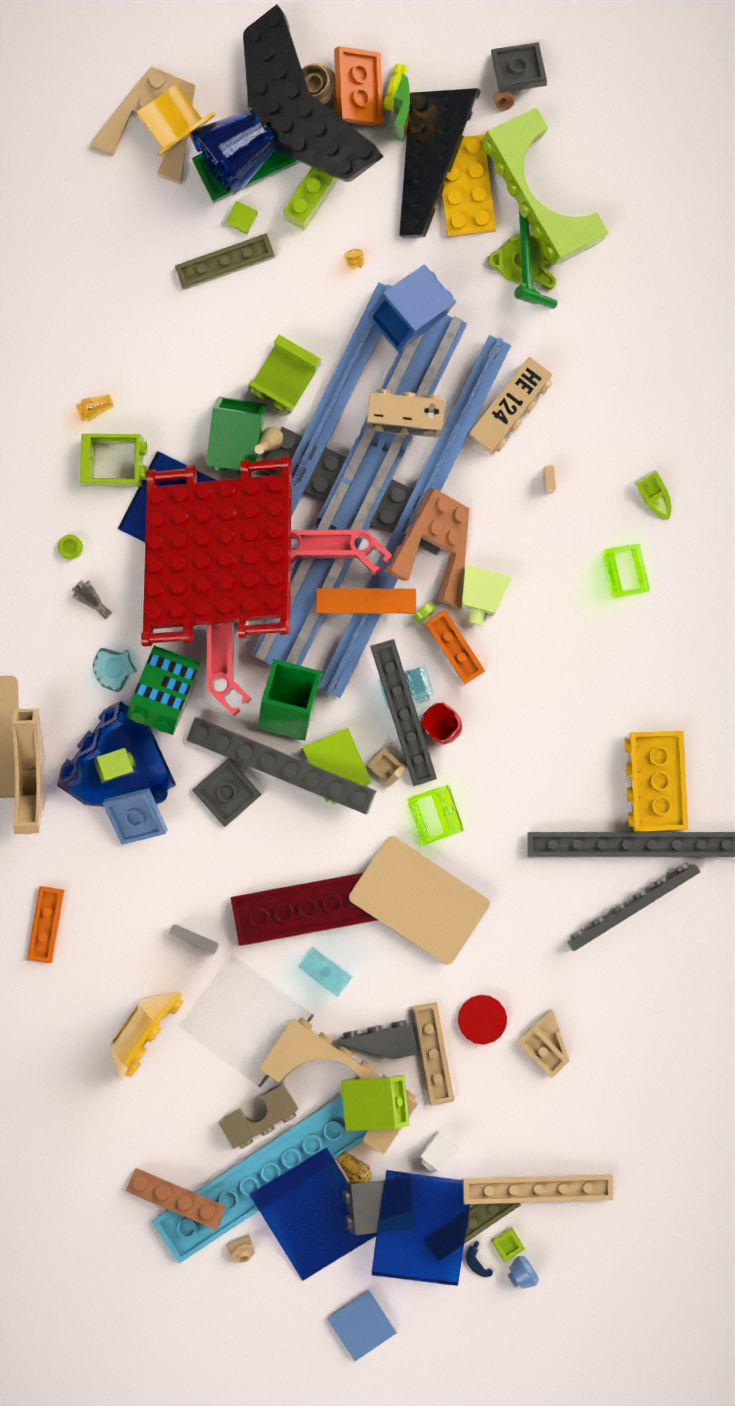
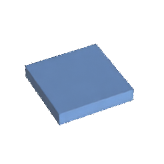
(135, 816)
(362, 1325)

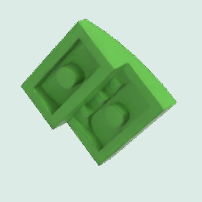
(401, 107)

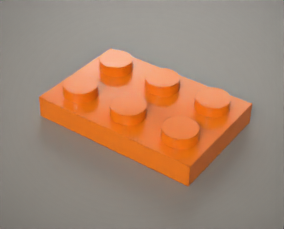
(358, 86)

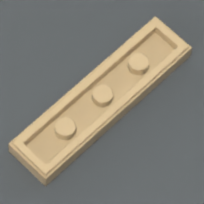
(433, 1053)

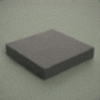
(518, 67)
(227, 792)

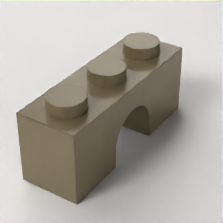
(241, 1129)

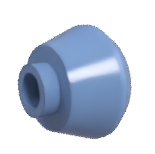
(522, 1273)

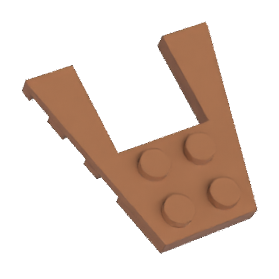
(445, 525)

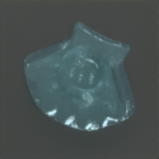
(112, 668)

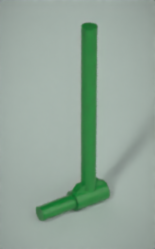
(526, 291)

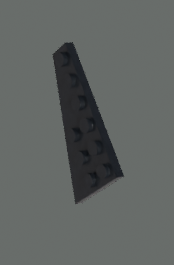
(431, 148)

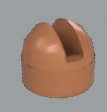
(506, 104)

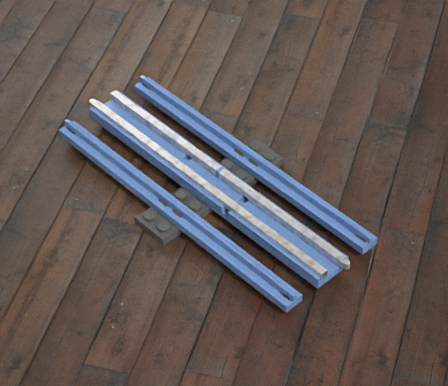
(361, 486)

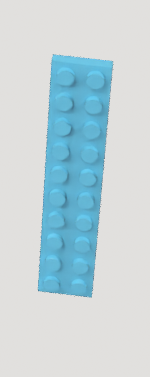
(233, 1187)

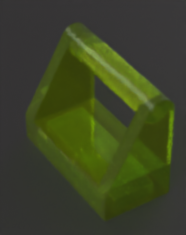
(612, 573)
(446, 812)

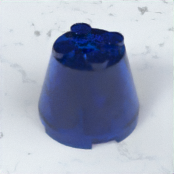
(234, 148)

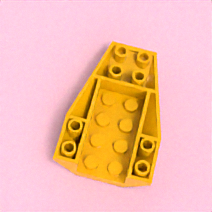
(139, 1028)

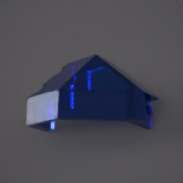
(113, 733)

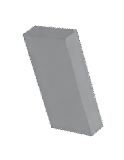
(194, 938)

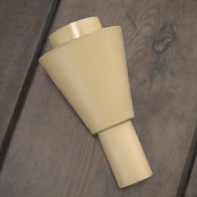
(270, 440)

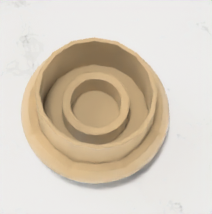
(320, 81)

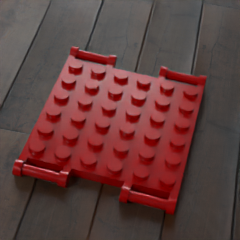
(218, 552)

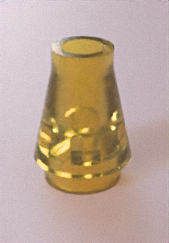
(93, 407)
(354, 1168)

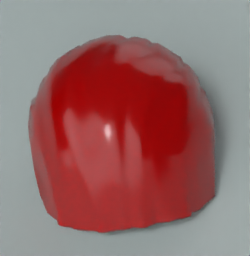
(442, 723)

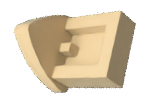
(387, 767)

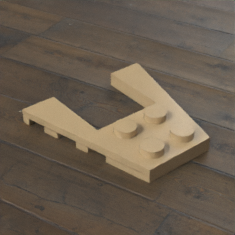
(146, 90)

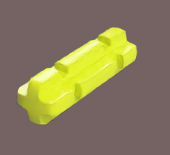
(398, 71)

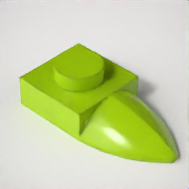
(655, 494)

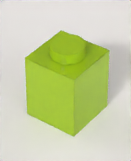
(114, 765)

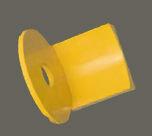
(171, 118)

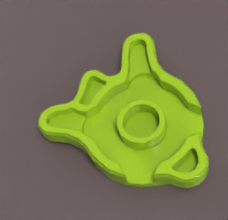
(508, 263)

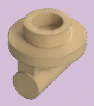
(241, 1249)

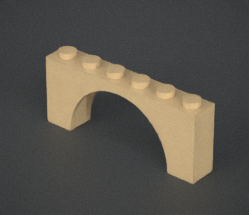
(301, 1045)

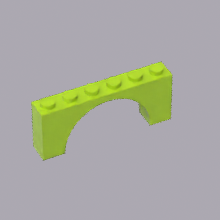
(557, 233)

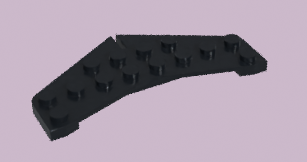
(297, 120)

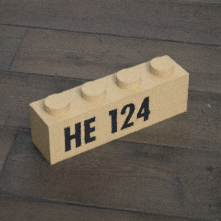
(510, 405)

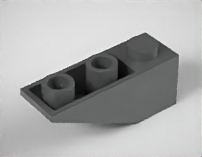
(388, 1042)

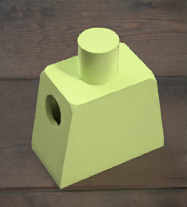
(482, 592)

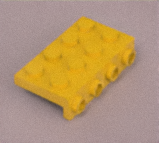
(656, 781)

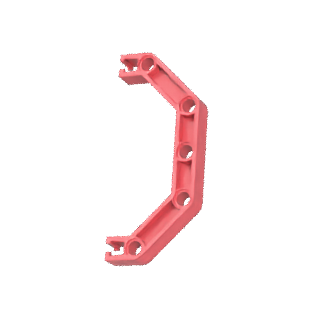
(311, 545)

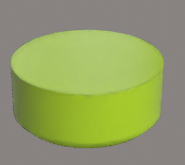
(70, 547)
(423, 613)

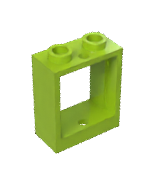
(87, 459)

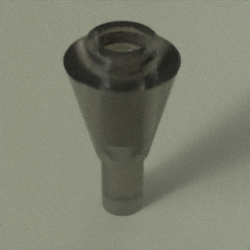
(88, 596)

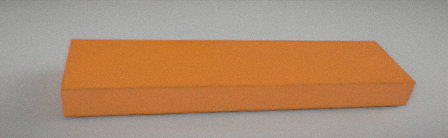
(365, 600)

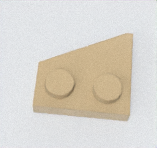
(545, 1044)

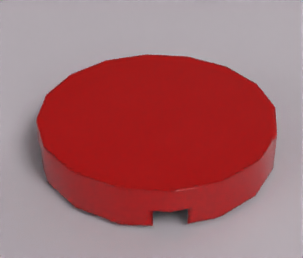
(482, 1019)

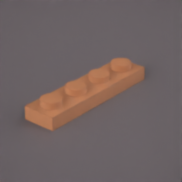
(176, 1199)

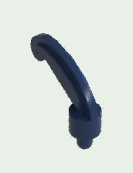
(474, 1263)

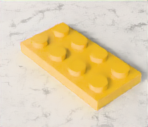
(468, 192)

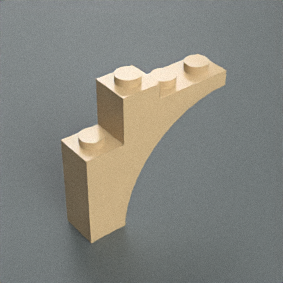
(29, 776)

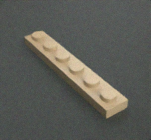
(537, 1189)

